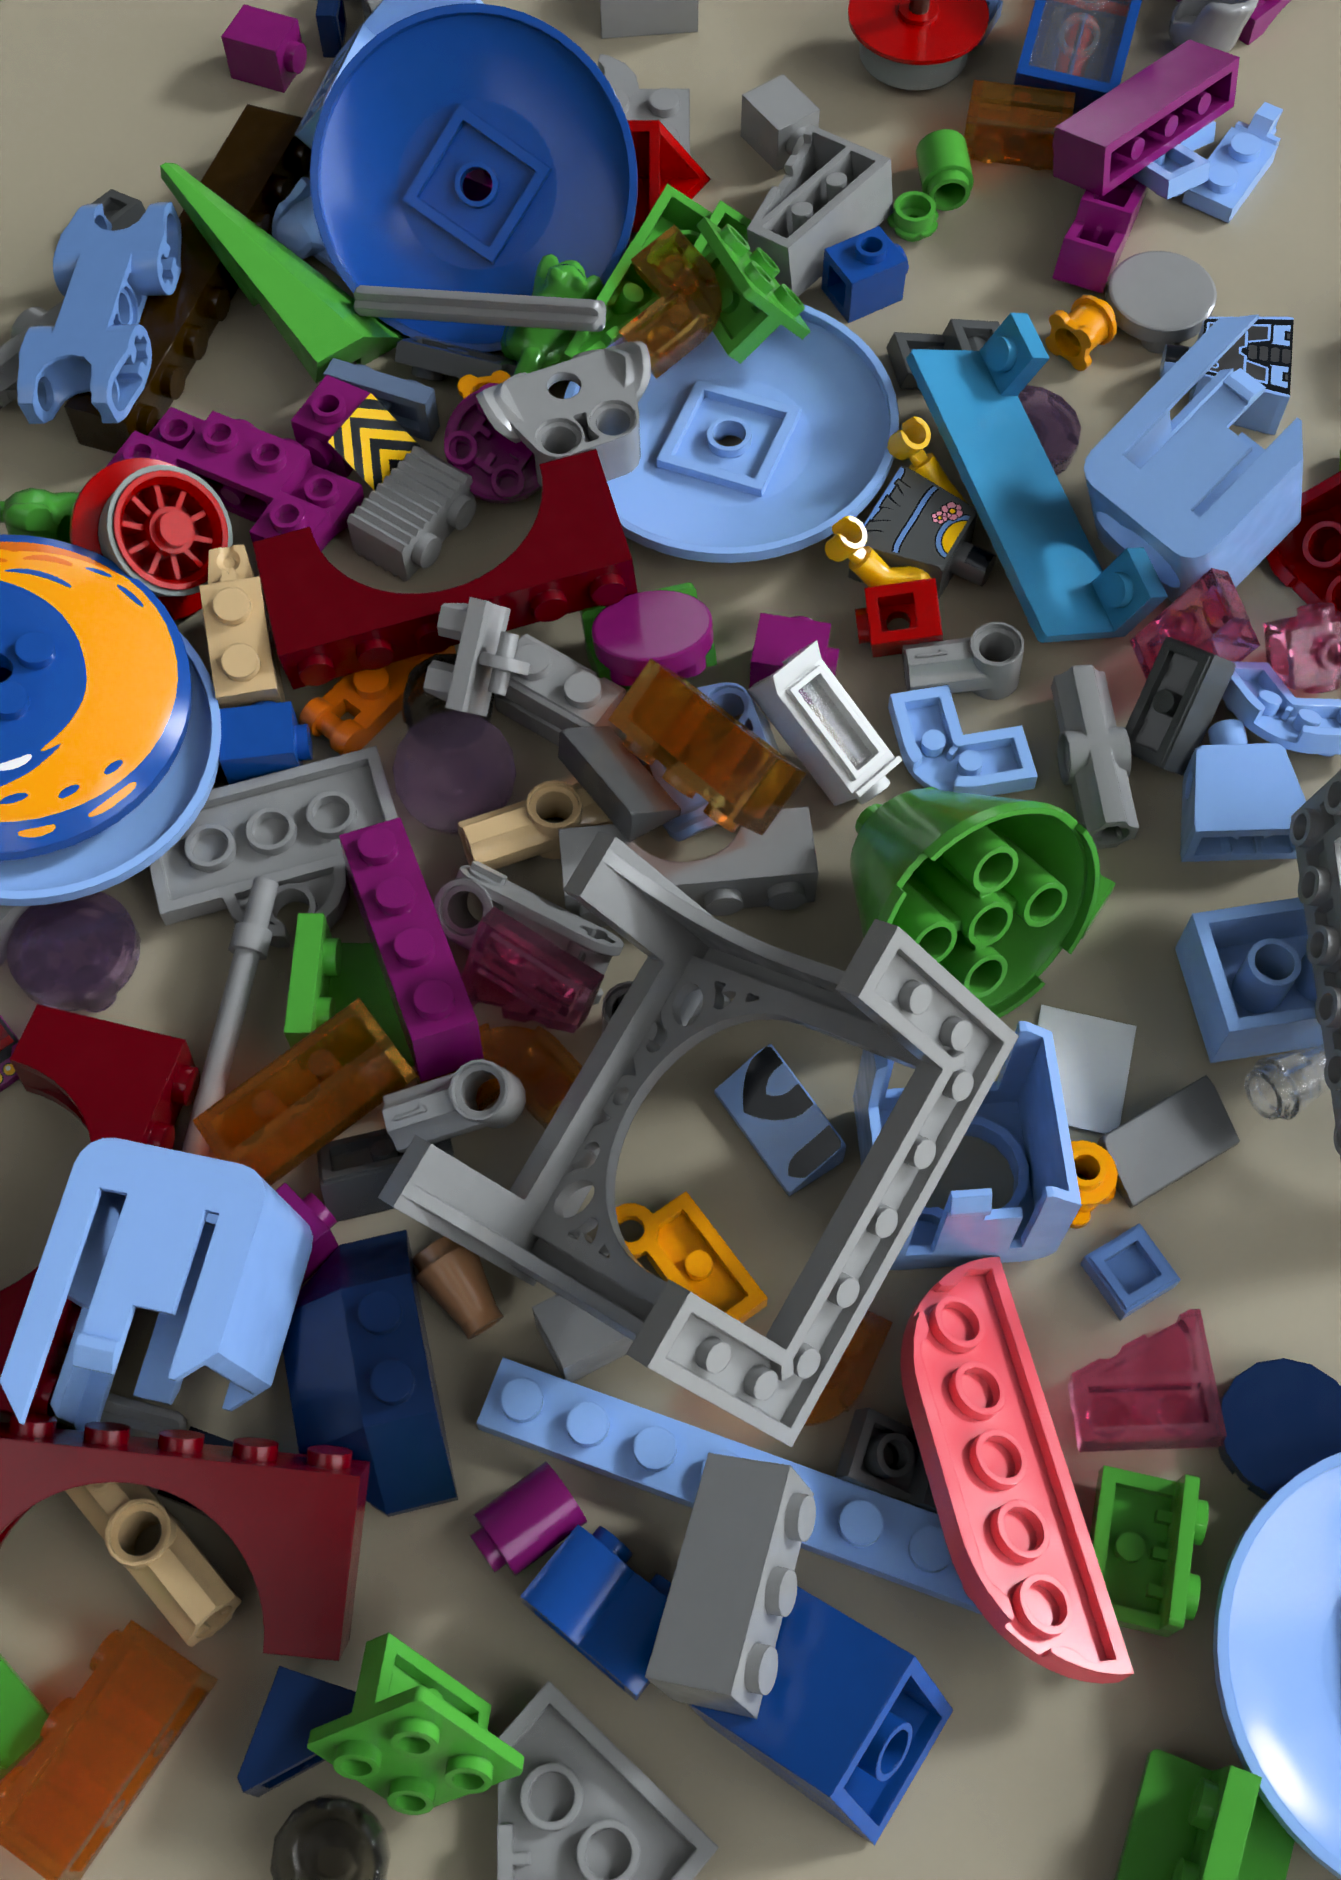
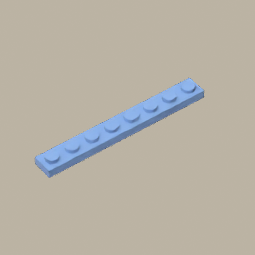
(669, 1460)

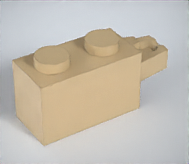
(239, 631)

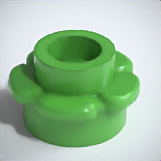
(914, 216)

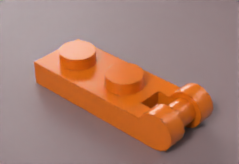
(369, 696)

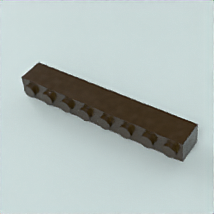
(253, 175)

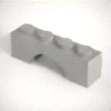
(748, 873)

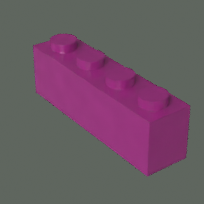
(1145, 117)
(411, 949)

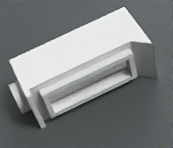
(825, 728)

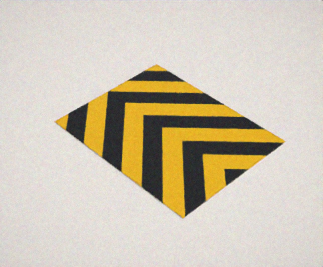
(372, 441)

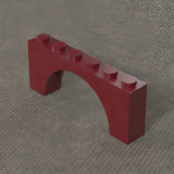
(339, 627)
(117, 1086)
(284, 1511)

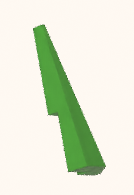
(625, 290)
(300, 301)

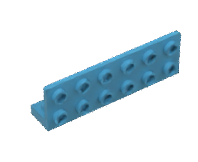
(1020, 494)

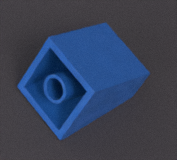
(842, 1717)

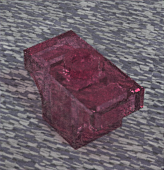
(1204, 617)

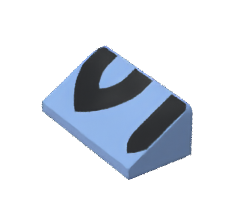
(781, 1120)

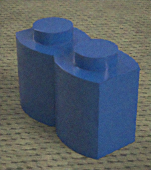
(601, 1605)

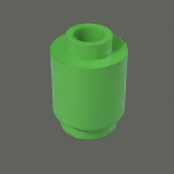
(945, 168)

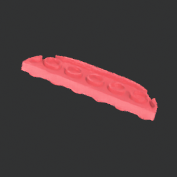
(1004, 1478)

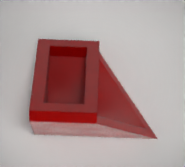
(659, 163)

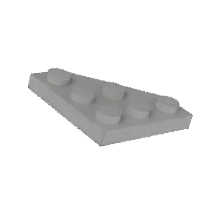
(586, 1806)

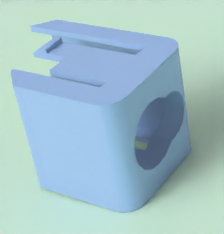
(1190, 482)
(1028, 1126)
(167, 1237)

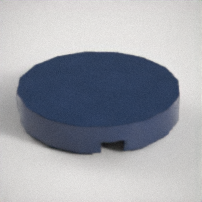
(1279, 1423)

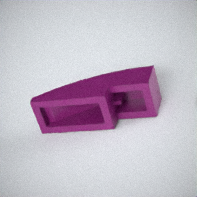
(1099, 236)

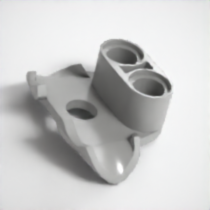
(598, 417)

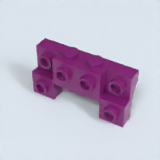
(252, 473)

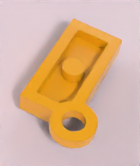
(693, 1255)

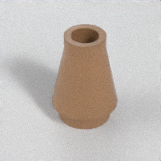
(458, 1285)

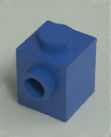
(864, 274)
(262, 740)

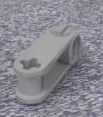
(561, 927)

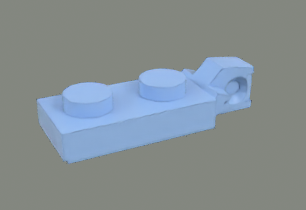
(1237, 165)

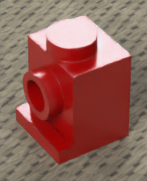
(910, 600)

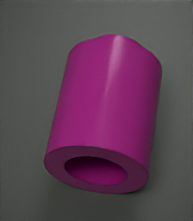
(526, 1521)

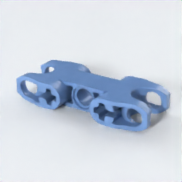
(98, 329)

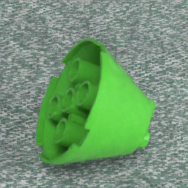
(978, 885)

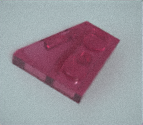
(528, 975)
(1150, 1394)

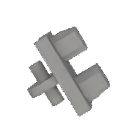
(482, 658)

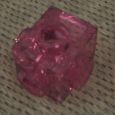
(1306, 648)

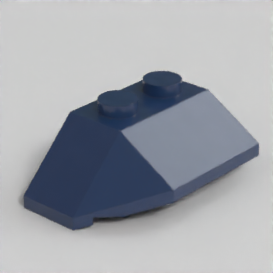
(367, 1373)

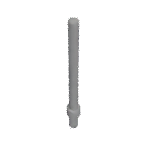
(249, 945)

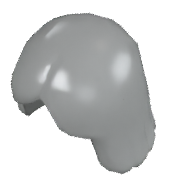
(1210, 22)

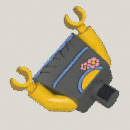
(916, 527)

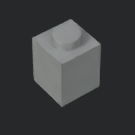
(776, 119)
(577, 1338)

